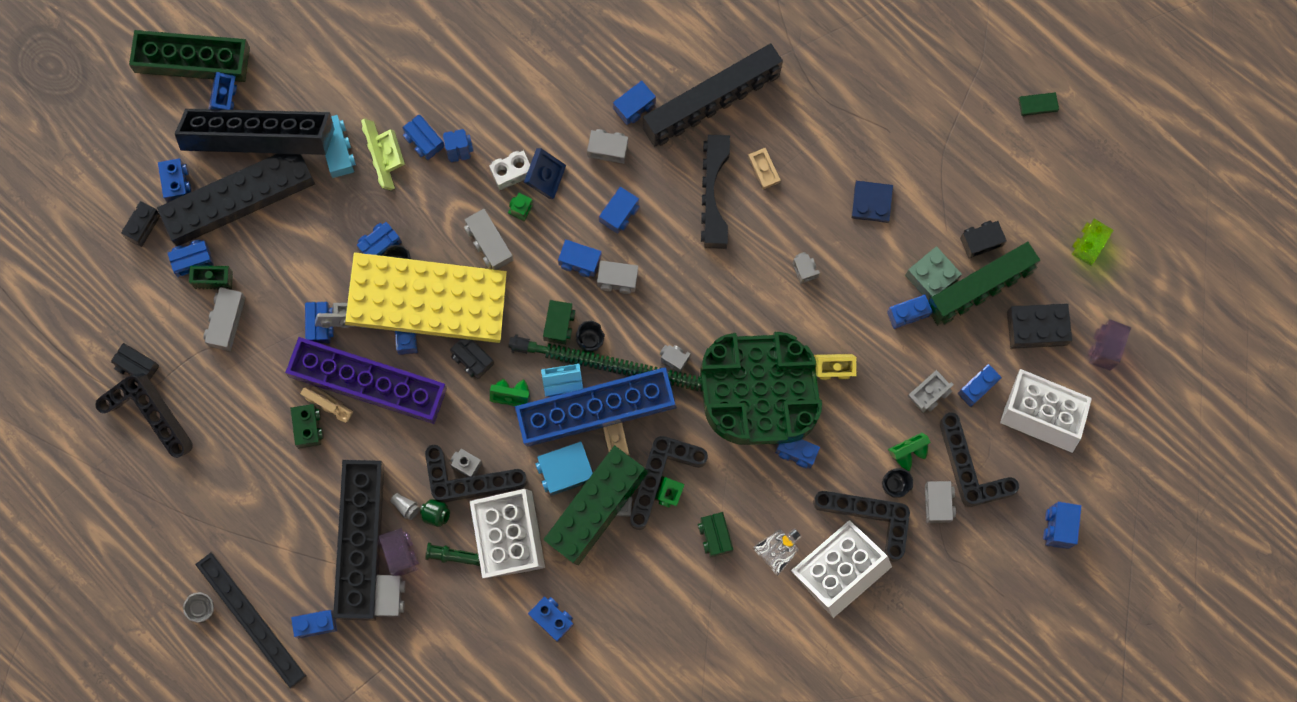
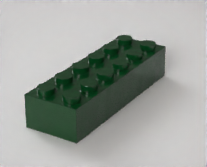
(188, 55)
(982, 283)
(596, 505)

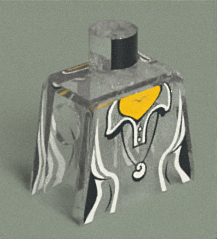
(778, 549)

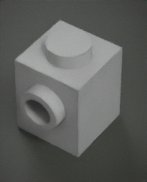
(465, 463)

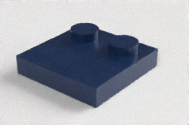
(545, 173)
(872, 201)

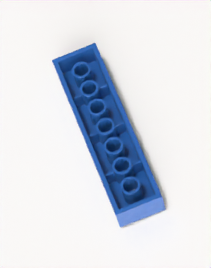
(595, 407)

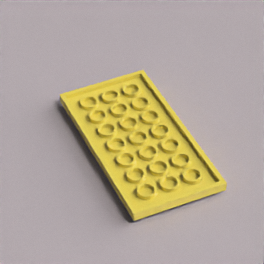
(426, 298)

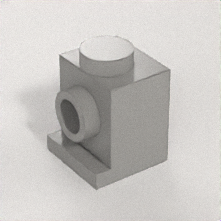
(805, 268)
(674, 357)

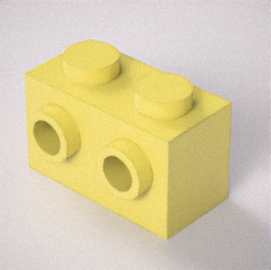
(835, 366)

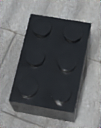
(1039, 326)

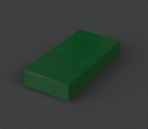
(1038, 104)

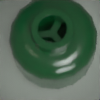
(435, 513)

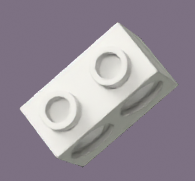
(513, 174)

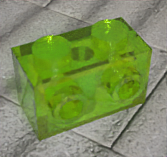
(1092, 241)

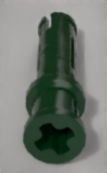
(446, 554)

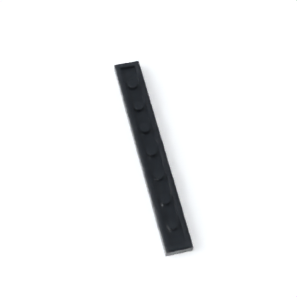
(250, 620)

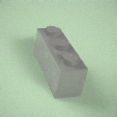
(488, 240)
(224, 319)

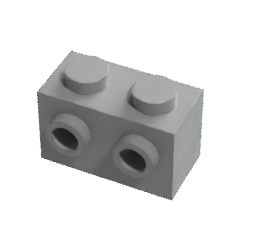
(607, 146)
(617, 277)
(939, 502)
(388, 596)

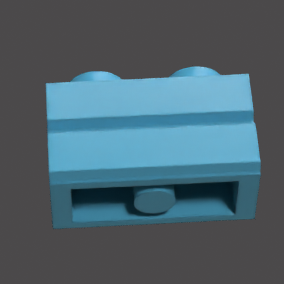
(561, 380)

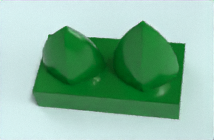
(515, 396)
(902, 451)

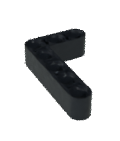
(149, 411)
(968, 468)
(656, 474)
(469, 482)
(870, 513)

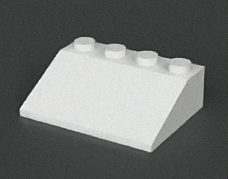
(1046, 411)
(507, 534)
(842, 568)

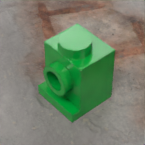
(520, 206)
(674, 495)

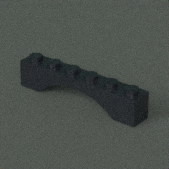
(715, 227)

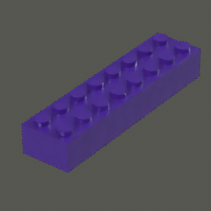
(366, 380)

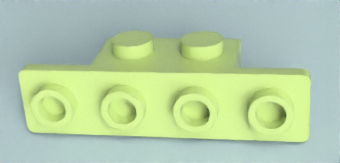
(384, 151)

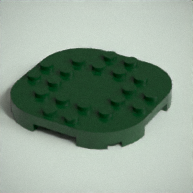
(760, 389)

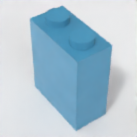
(564, 468)

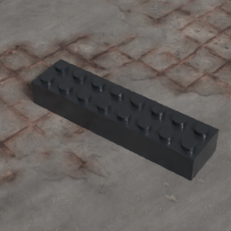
(712, 95)
(255, 131)
(234, 196)
(358, 539)

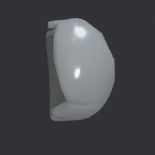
(198, 607)

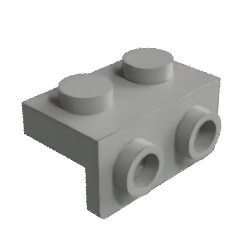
(930, 391)

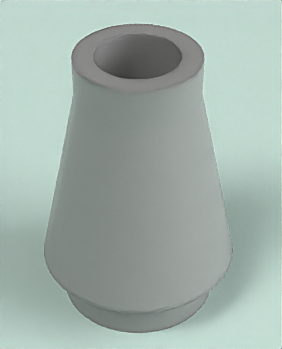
(405, 506)

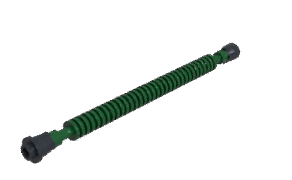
(524, 345)

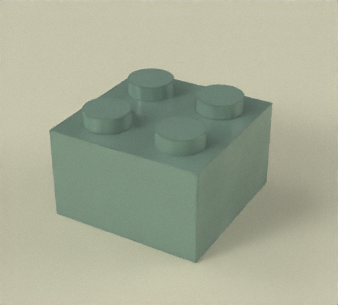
(933, 273)

